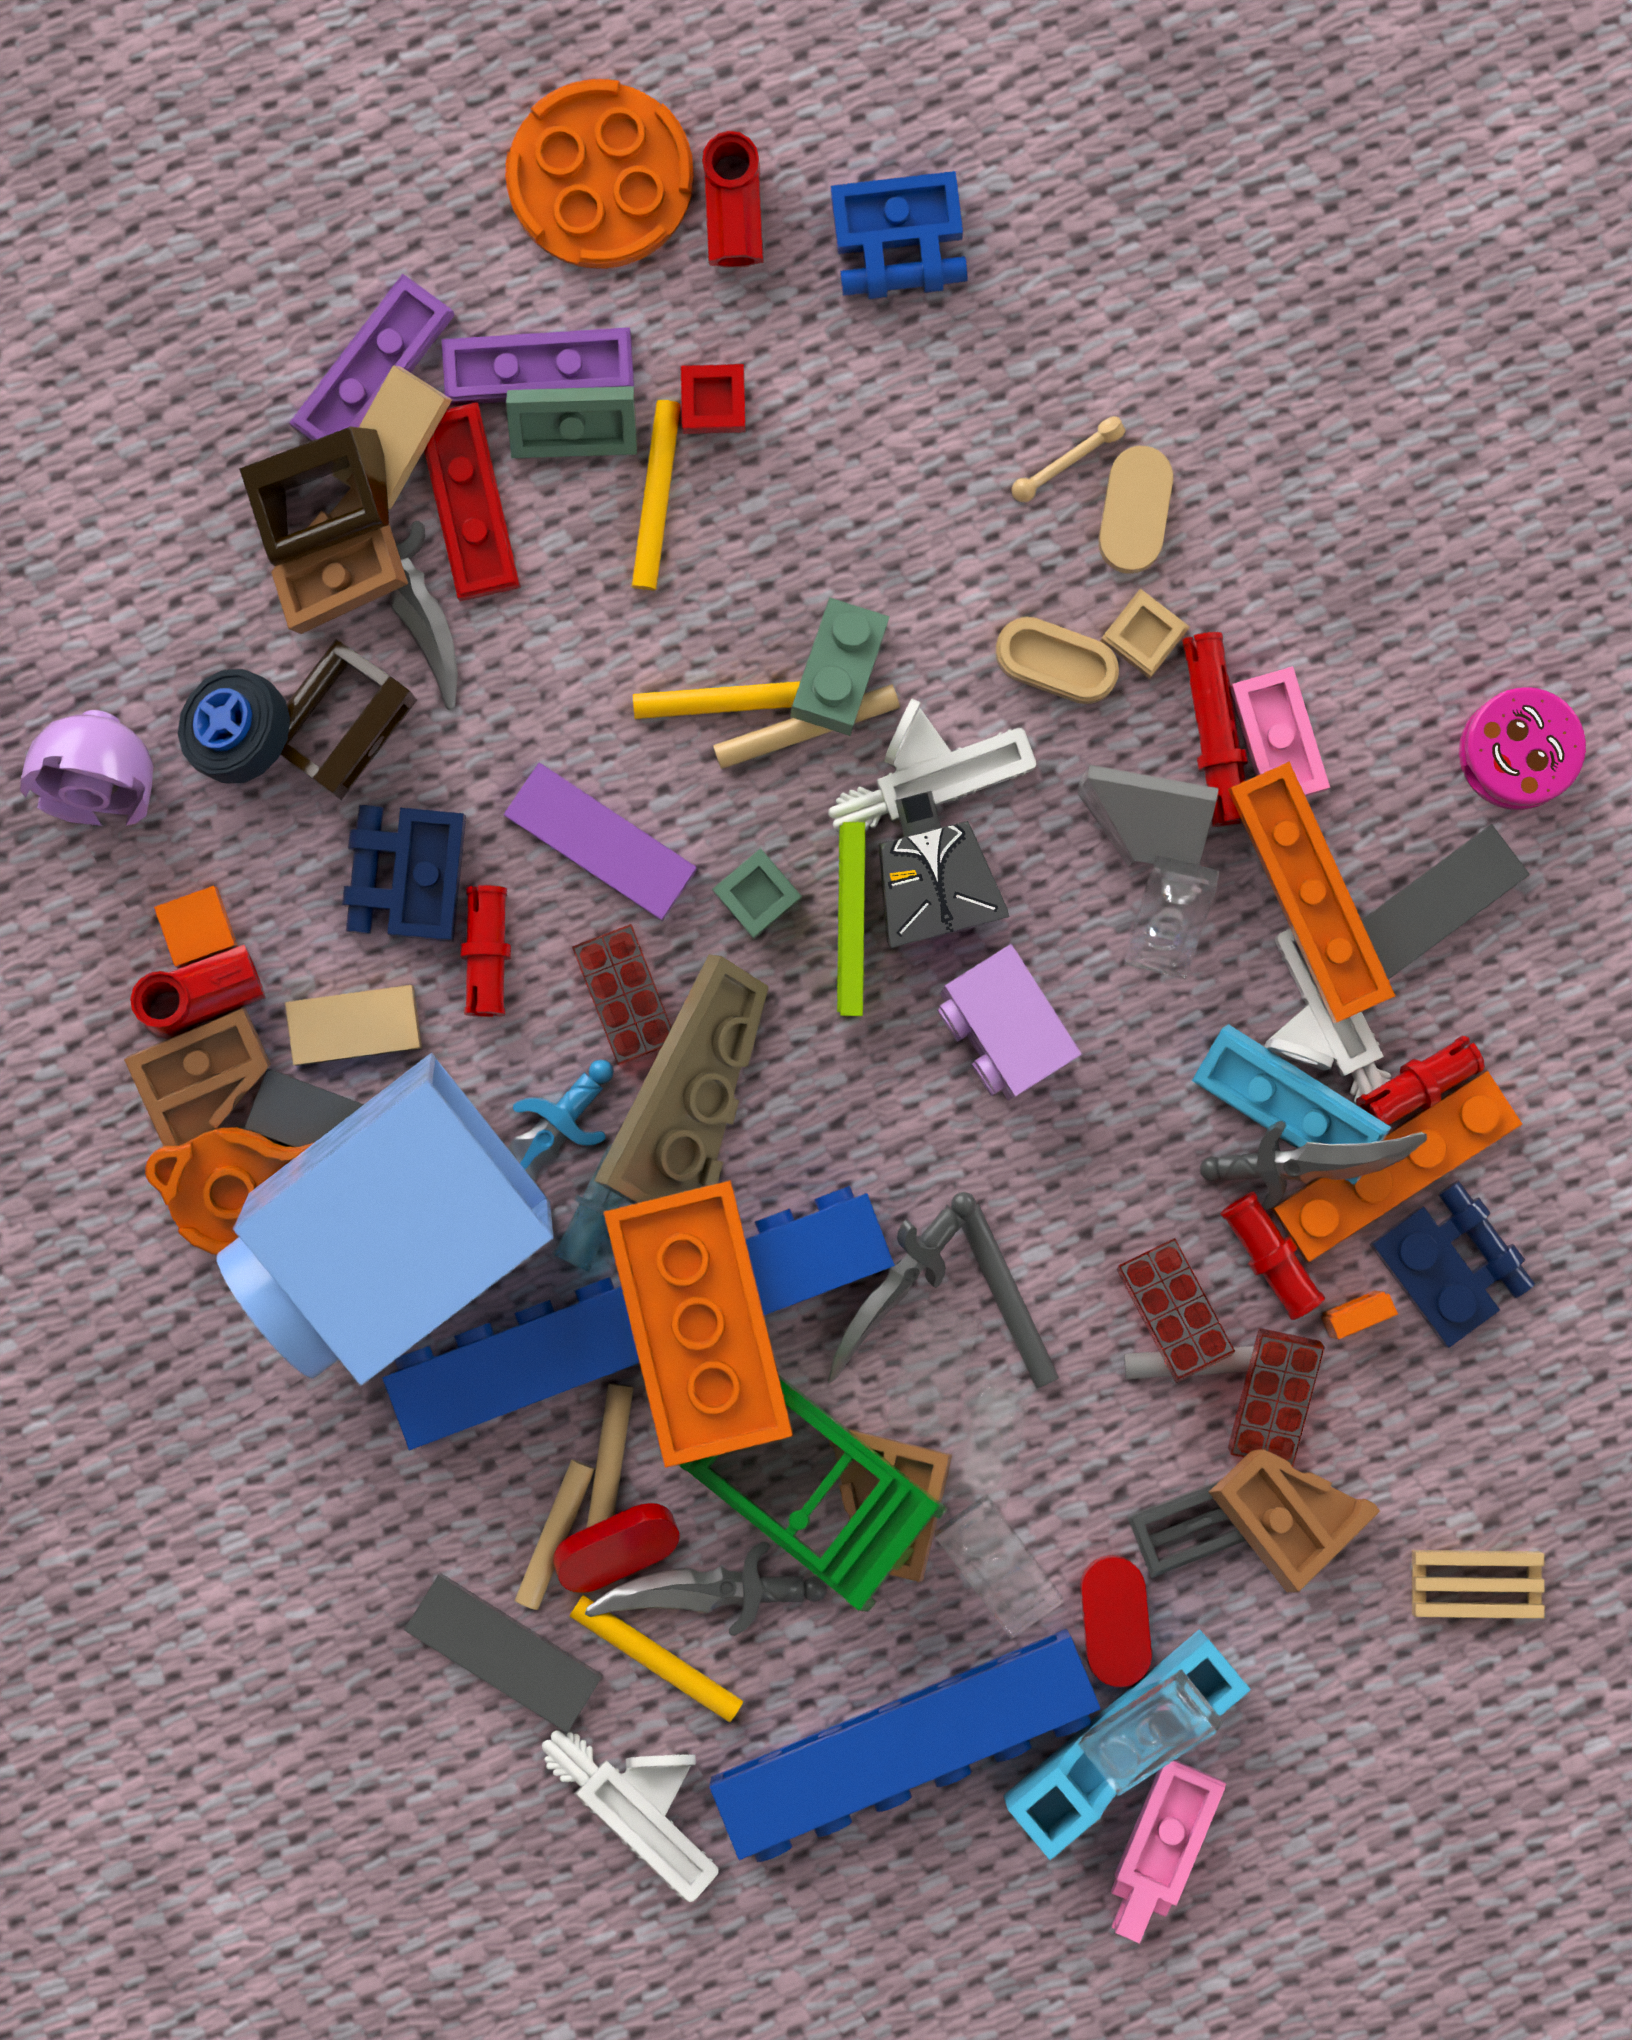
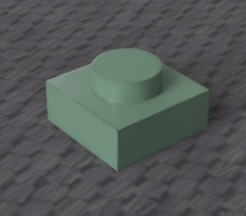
(757, 893)

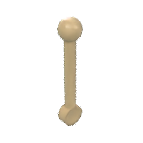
(1108, 431)

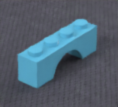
(1068, 1790)

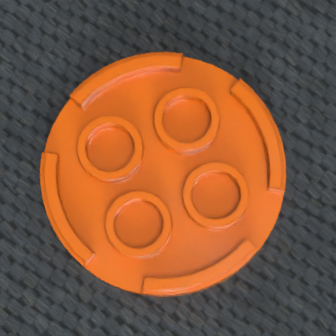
(599, 174)

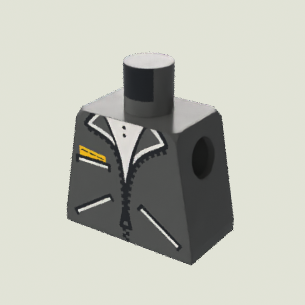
(934, 877)

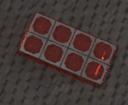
(624, 994)
(1175, 1310)
(1276, 1394)

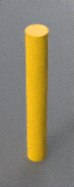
(656, 495)
(714, 700)
(659, 1660)

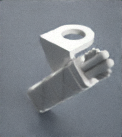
(927, 765)
(1317, 1040)
(636, 1808)

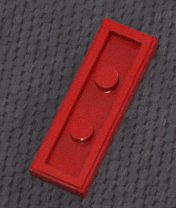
(470, 505)

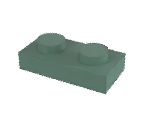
(572, 422)
(839, 666)

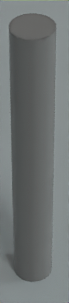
(1009, 1299)

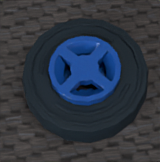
(211, 732)

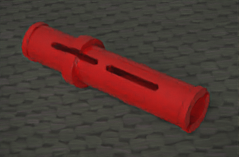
(1216, 722)

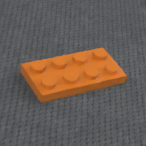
(698, 1324)

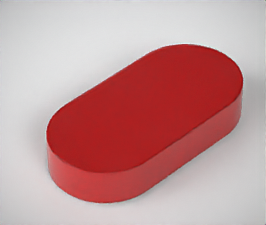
(616, 1547)
(1115, 1621)

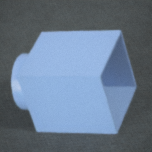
(383, 1228)

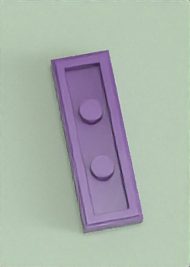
(395, 335)
(490, 365)
(600, 841)

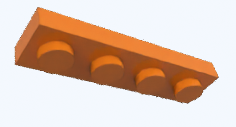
(1311, 892)
(1455, 1131)

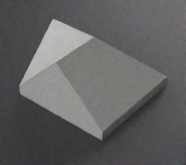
(1149, 814)

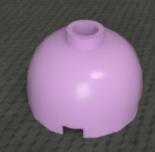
(78, 764)

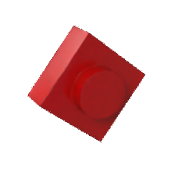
(713, 399)

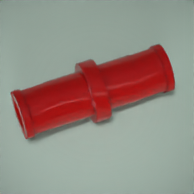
(485, 951)
(1423, 1081)
(1272, 1255)

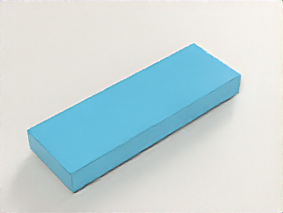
(1275, 1091)

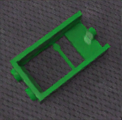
(874, 1537)

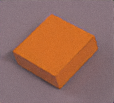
(196, 926)
(1358, 1314)

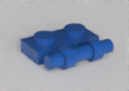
(897, 215)

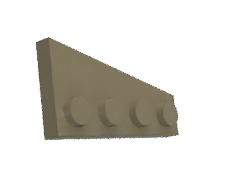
(688, 1095)

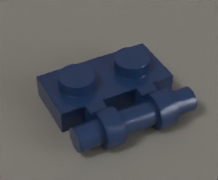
(424, 876)
(1437, 1276)

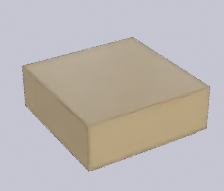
(1145, 633)

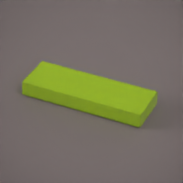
(851, 918)

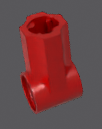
(734, 204)
(204, 991)

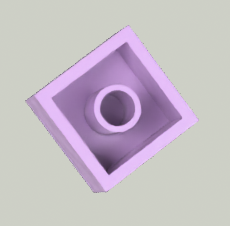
(1007, 1024)

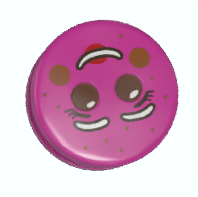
(1522, 748)

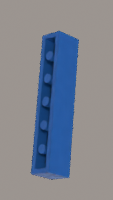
(903, 1746)

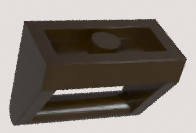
(272, 477)
(367, 732)

